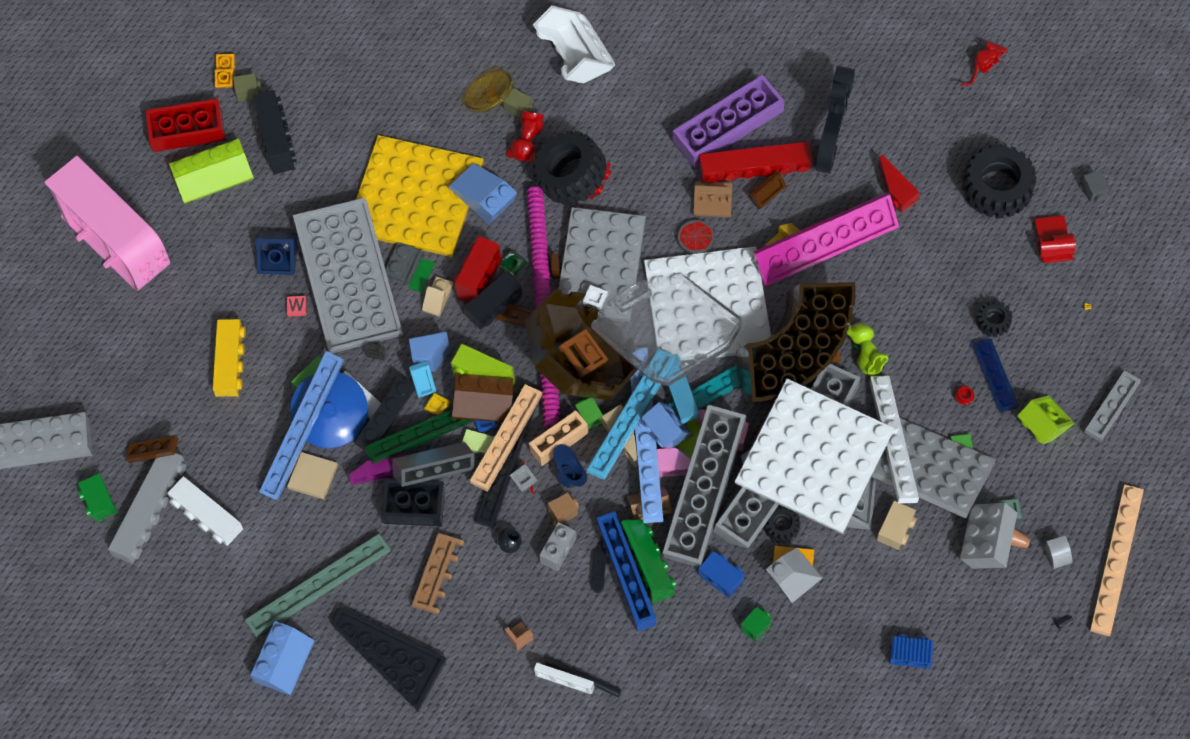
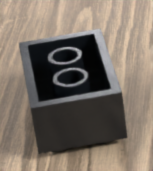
(413, 504)

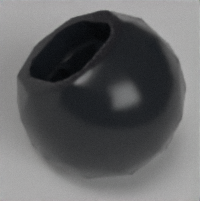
(509, 541)

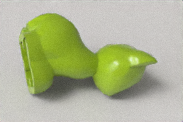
(869, 360)

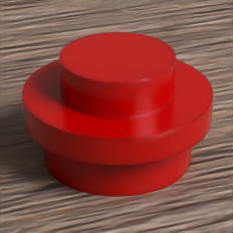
(964, 395)

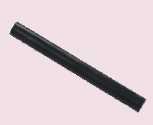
(597, 683)

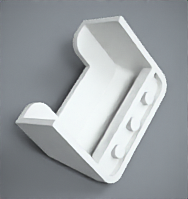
(576, 43)

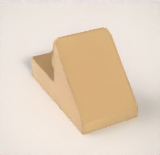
(437, 296)

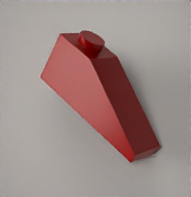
(900, 189)

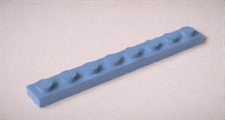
(301, 426)

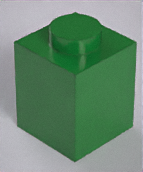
(756, 624)

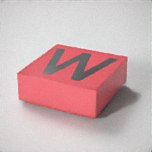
(297, 306)

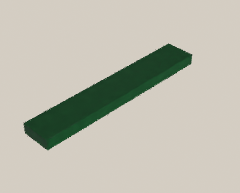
(413, 436)

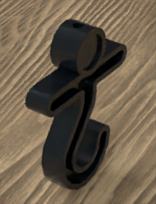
(839, 96)

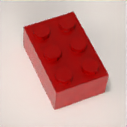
(477, 269)

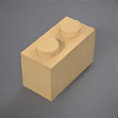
(896, 525)

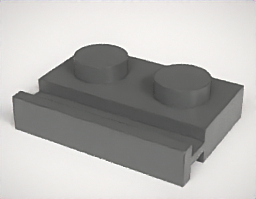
(403, 263)

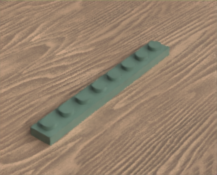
(317, 585)

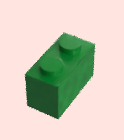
(97, 498)

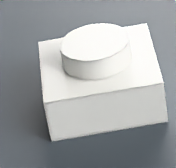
(595, 297)

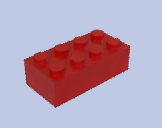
(185, 125)

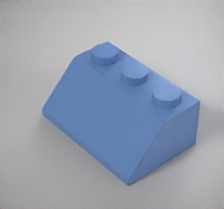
(282, 658)

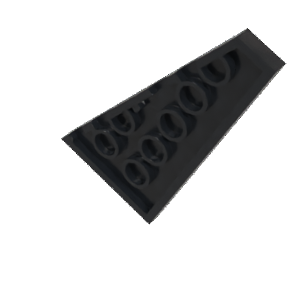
(399, 661)

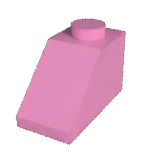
(672, 462)

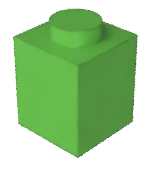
(589, 412)

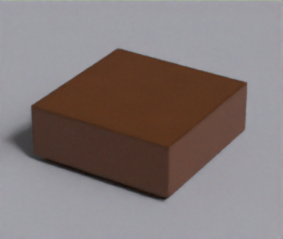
(555, 266)

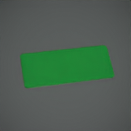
(421, 275)

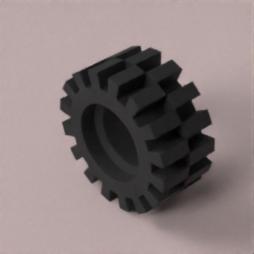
(996, 308)
(787, 534)

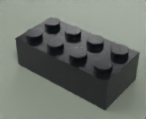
(275, 131)

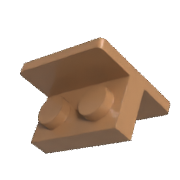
(712, 199)

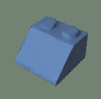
(430, 348)
(666, 426)

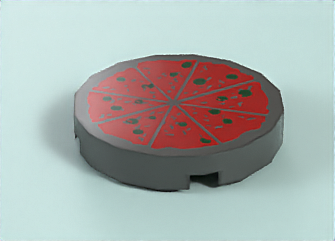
(696, 237)

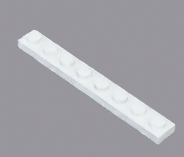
(896, 448)

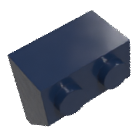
(276, 253)

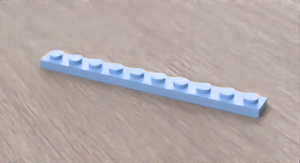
(647, 466)

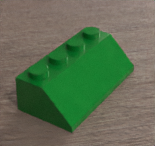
(647, 560)

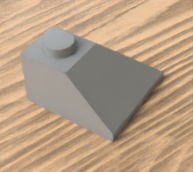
(793, 574)

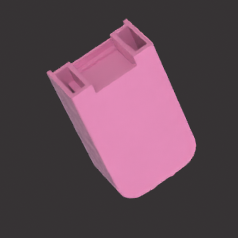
(108, 224)

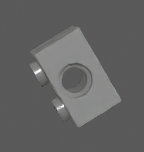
(557, 547)

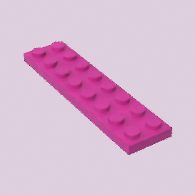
(826, 239)

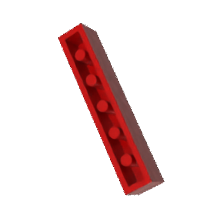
(755, 162)

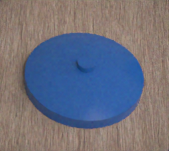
(341, 415)

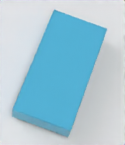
(422, 379)

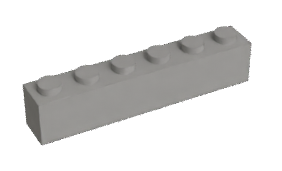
(146, 507)

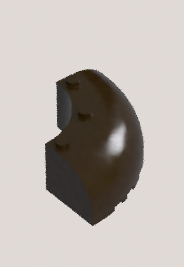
(803, 342)

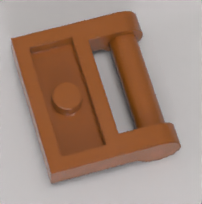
(587, 349)

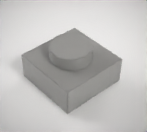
(523, 478)

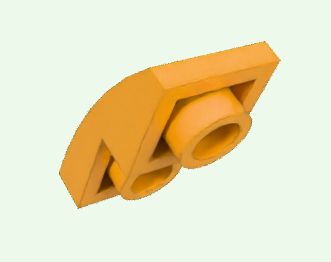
(225, 70)

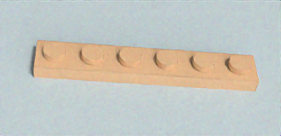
(506, 438)

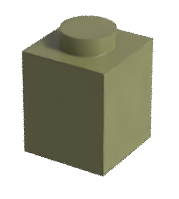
(246, 86)
(518, 102)

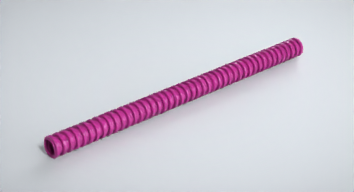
(542, 290)

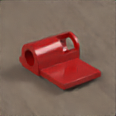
(1053, 239)

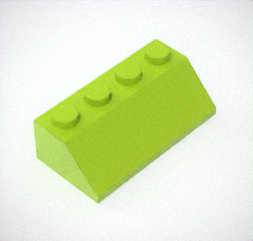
(211, 171)

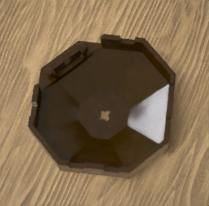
(555, 323)

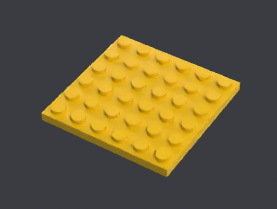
(411, 194)

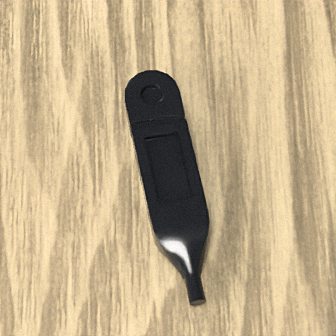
(599, 567)

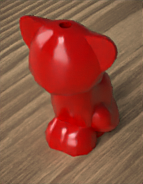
(522, 148)

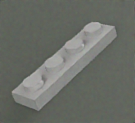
(1112, 406)

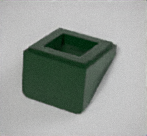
(513, 262)

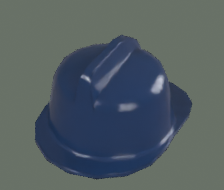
(568, 468)

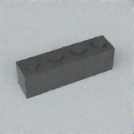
(433, 464)

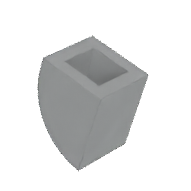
(1058, 552)

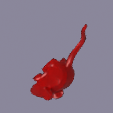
(986, 58)

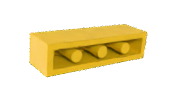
(228, 358)

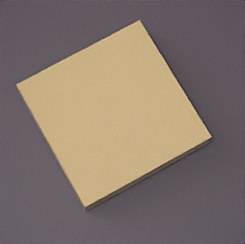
(312, 475)

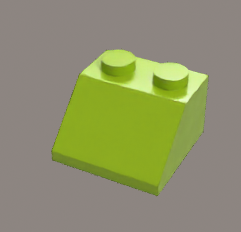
(1045, 419)

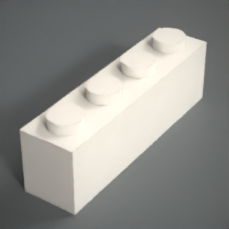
(205, 511)

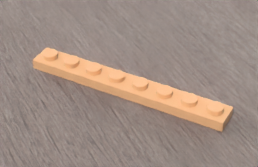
(1116, 560)

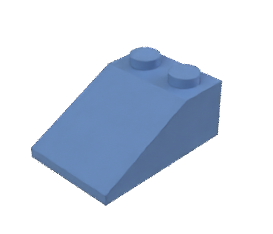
(483, 192)

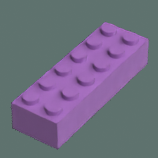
(728, 120)

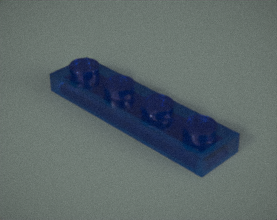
(995, 375)

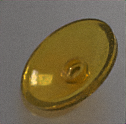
(488, 91)

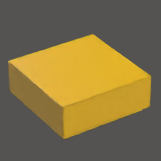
(437, 404)

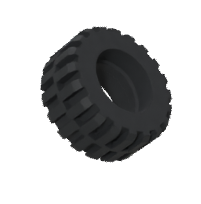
(1001, 160)
(582, 180)

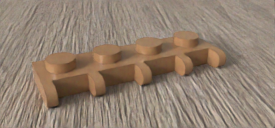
(435, 573)

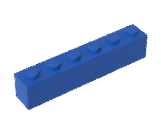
(626, 571)

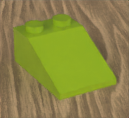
(476, 363)

